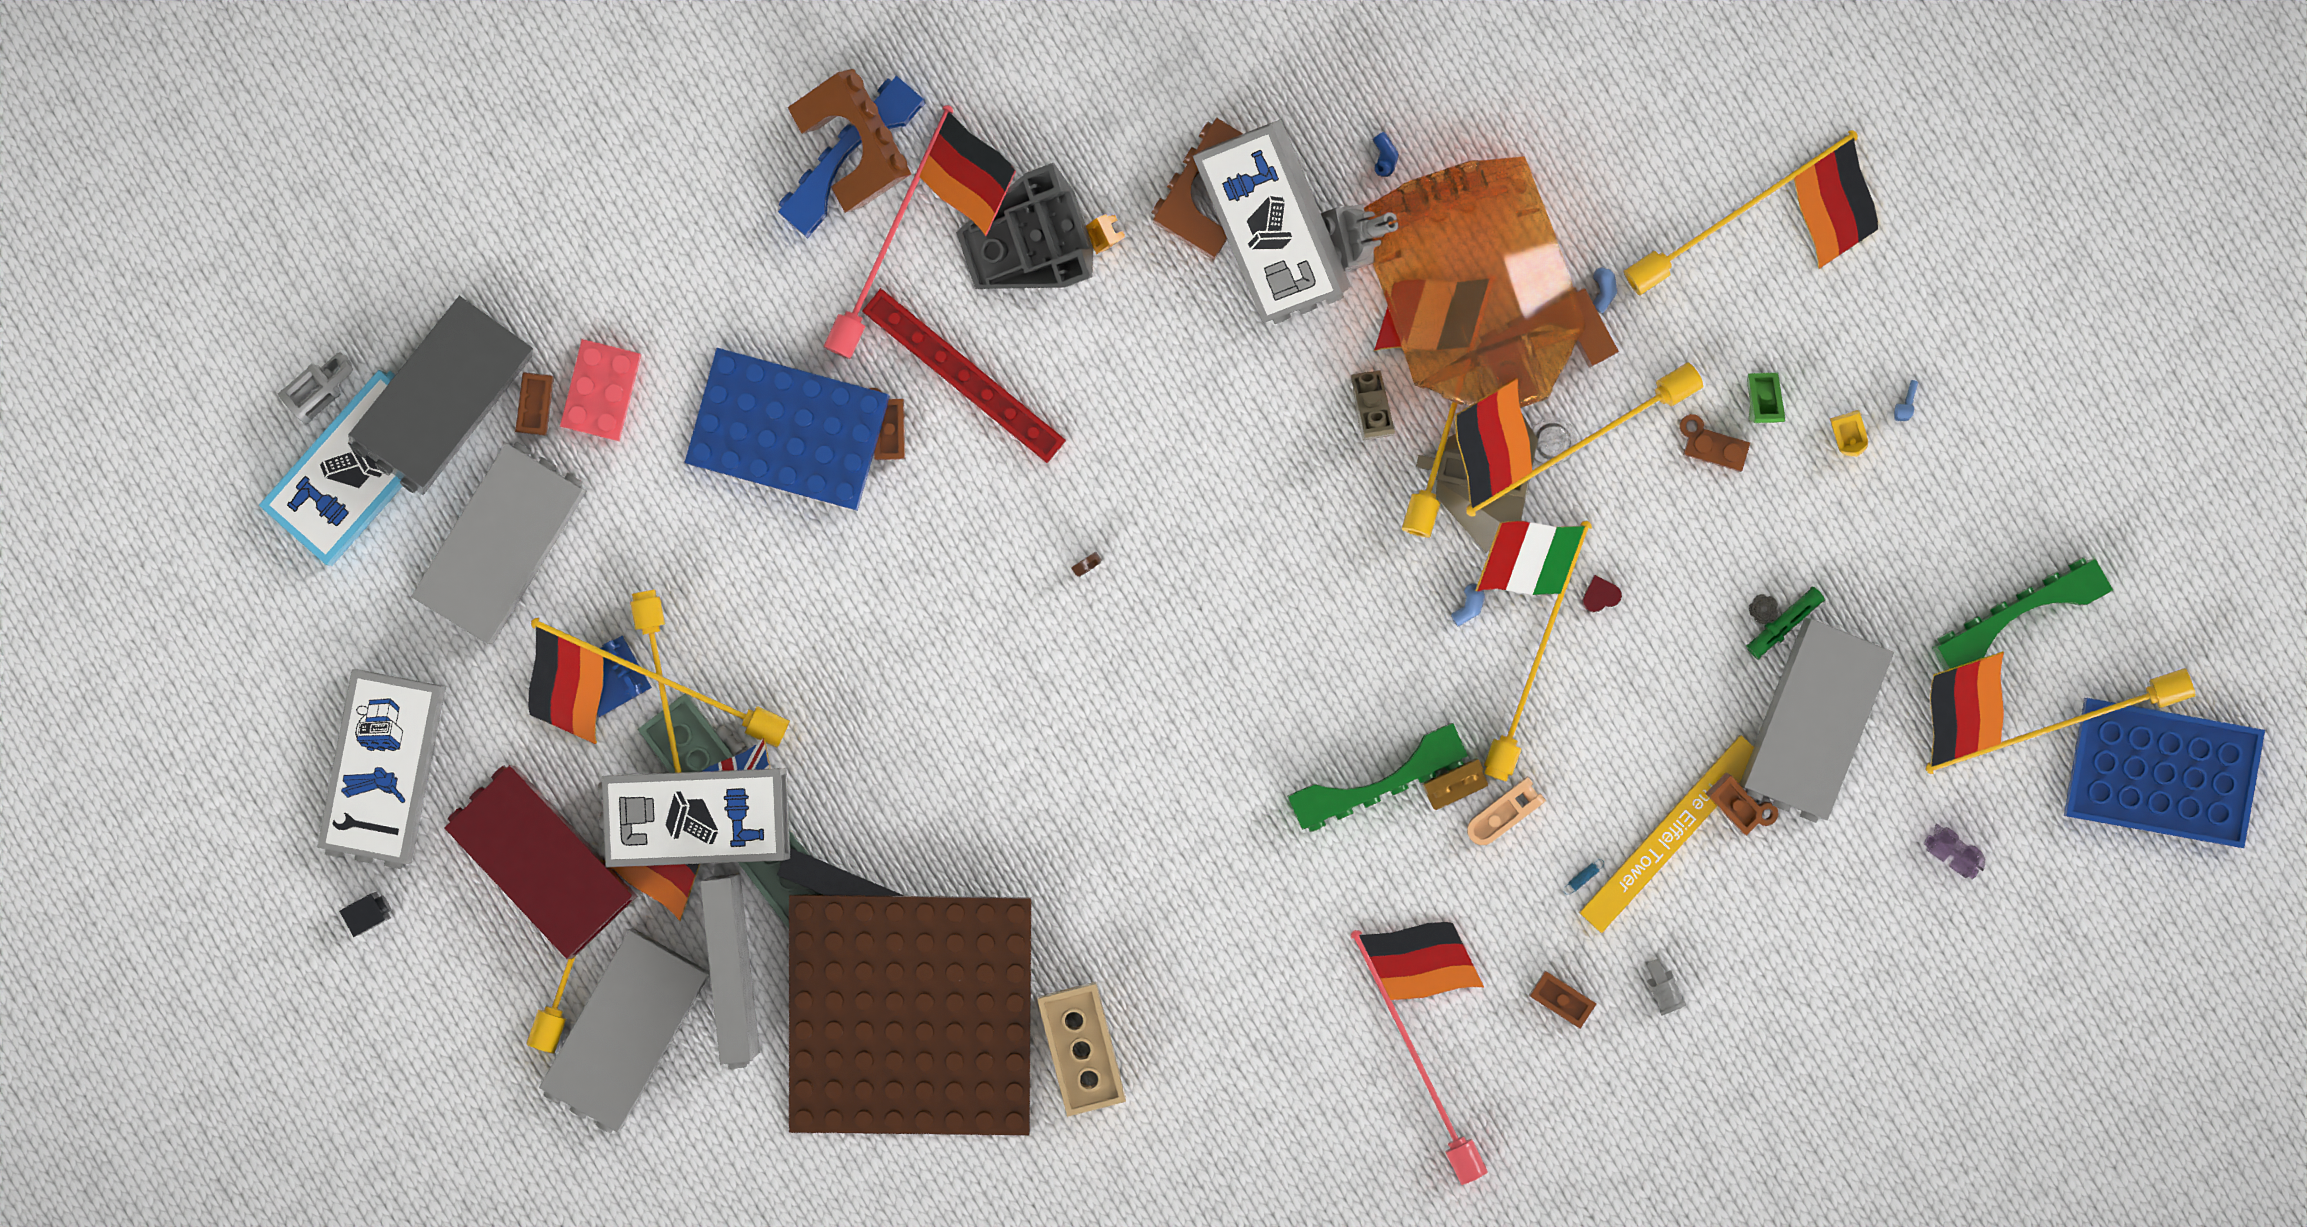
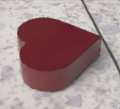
(1601, 594)

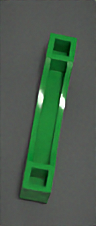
(2078, 586)
(1435, 751)

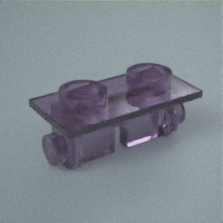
(1965, 857)

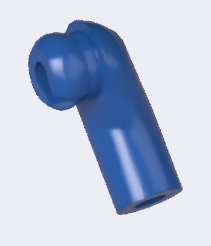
(1388, 155)

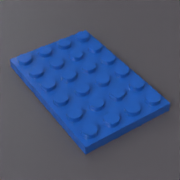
(787, 429)
(2165, 773)

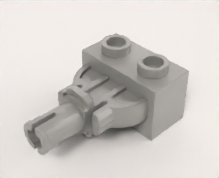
(1354, 233)

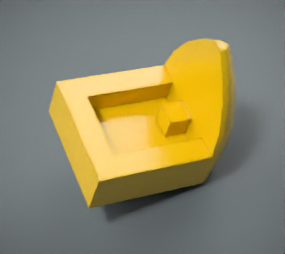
(1850, 433)

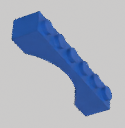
(809, 203)

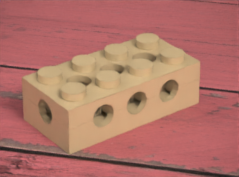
(1070, 1066)

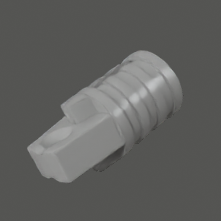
(1664, 988)

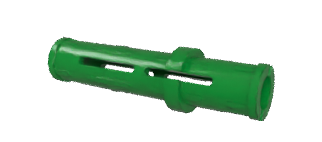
(1775, 631)

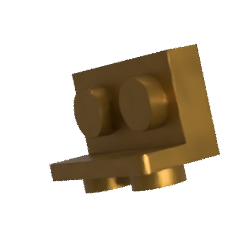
(1455, 784)

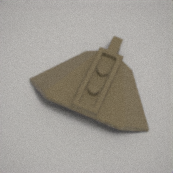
(1454, 493)

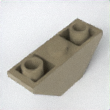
(1372, 405)

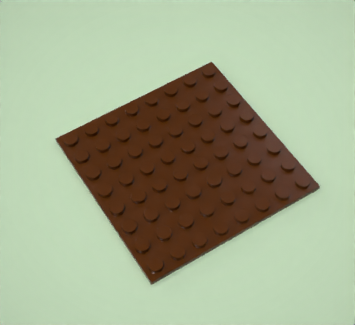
(909, 1014)

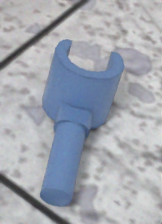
(1905, 411)

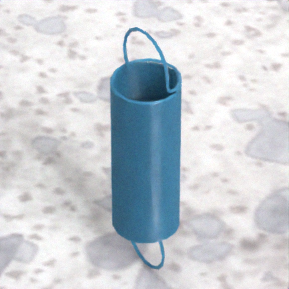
(1584, 876)

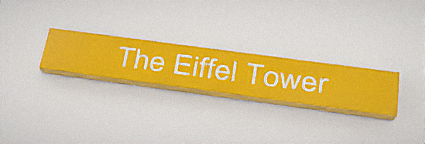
(1664, 839)

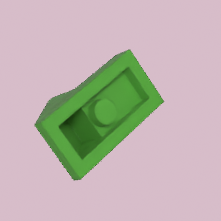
(1765, 398)

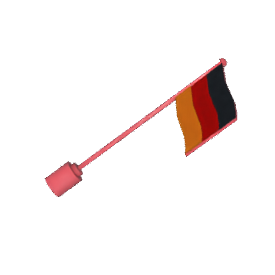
(964, 176)
(1420, 965)

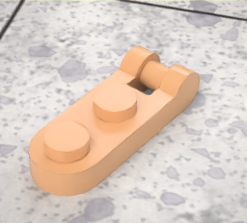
(1503, 813)

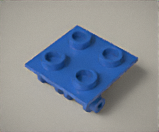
(620, 682)

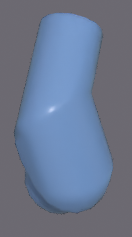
(1607, 287)
(1472, 606)

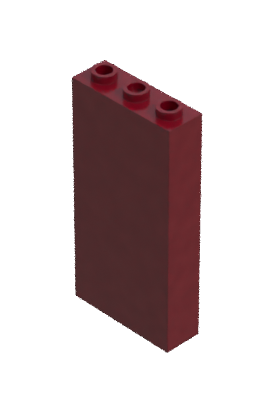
(539, 861)

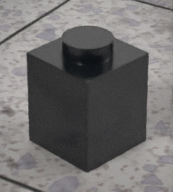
(366, 913)

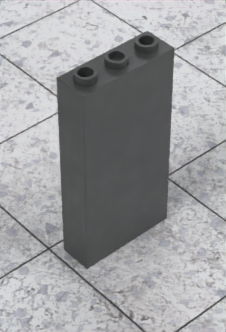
(440, 396)

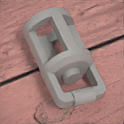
(308, 380)

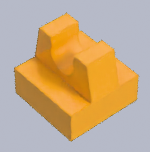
(1102, 233)

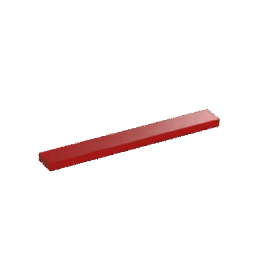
(964, 375)

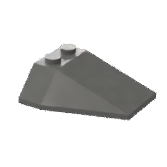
(1033, 239)

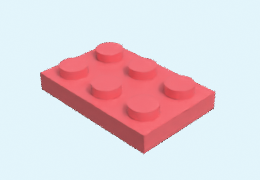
(600, 390)

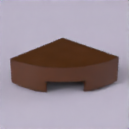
(1086, 564)

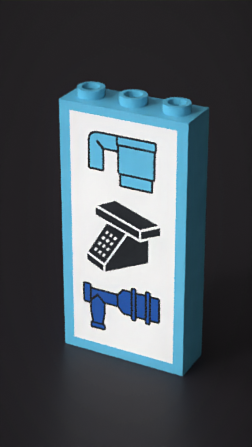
(331, 488)

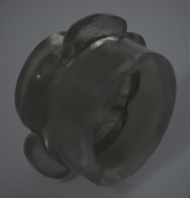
(1756, 612)

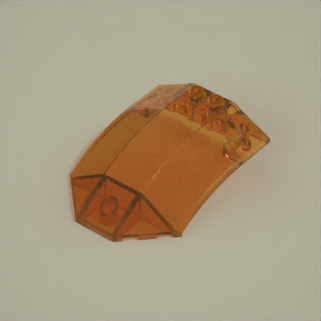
(1477, 282)

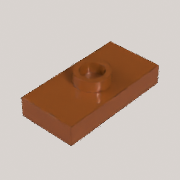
(534, 404)

